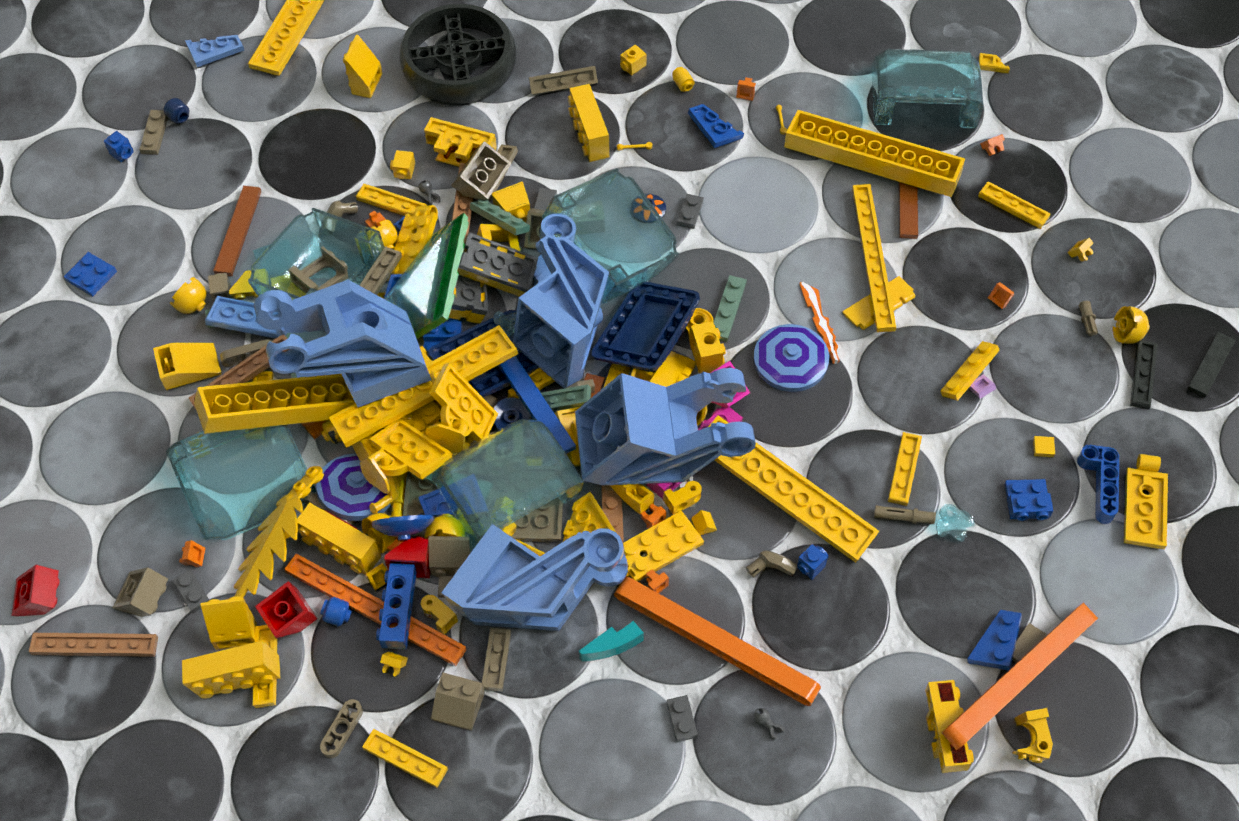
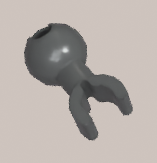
(426, 187)
(764, 718)

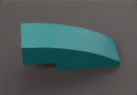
(612, 643)

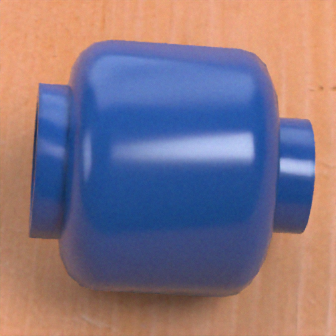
(335, 611)

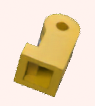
(683, 497)
(441, 613)

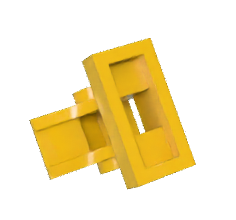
(1041, 741)

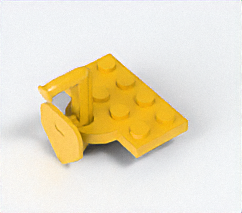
(461, 412)
(400, 451)

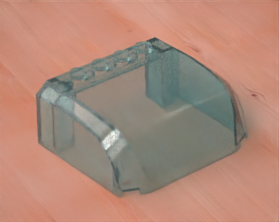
(927, 78)
(617, 230)
(301, 245)
(236, 476)
(506, 477)

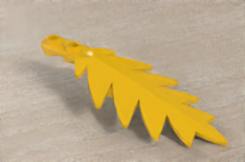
(276, 529)

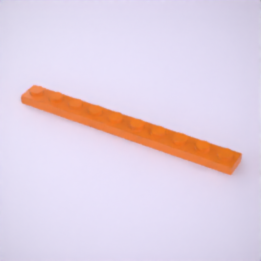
(370, 606)

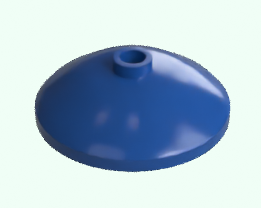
(403, 525)

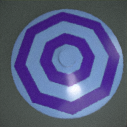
(791, 357)
(346, 490)

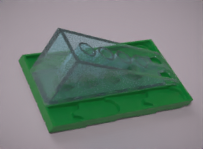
(430, 280)

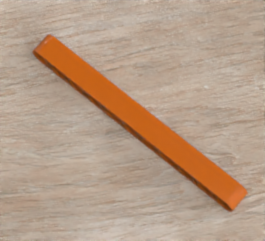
(718, 641)
(1019, 676)

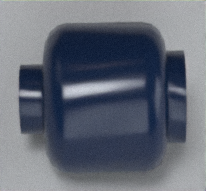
(176, 110)

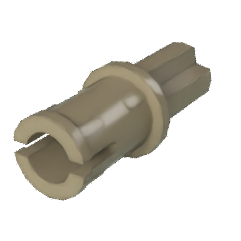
(1088, 318)

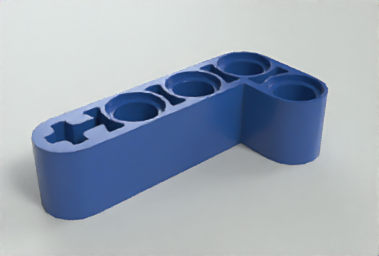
(1103, 484)

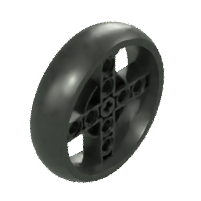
(457, 54)

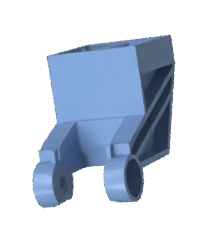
(563, 308)
(364, 339)
(651, 432)
(517, 588)

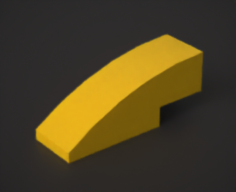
(635, 495)

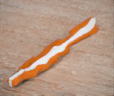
(821, 322)

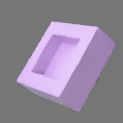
(982, 386)

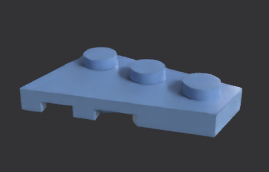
(207, 51)

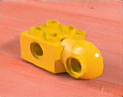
(705, 341)

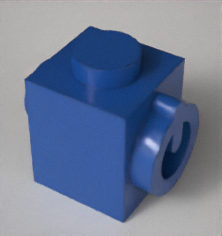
(118, 146)
(812, 561)

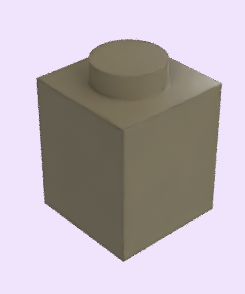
(219, 285)

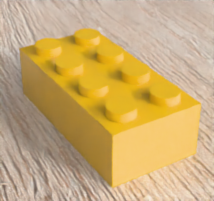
(588, 123)
(338, 539)
(231, 669)

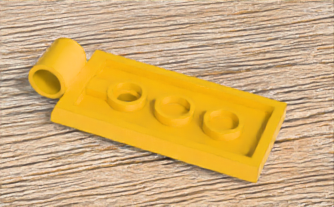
(410, 243)
(1146, 514)
(663, 545)

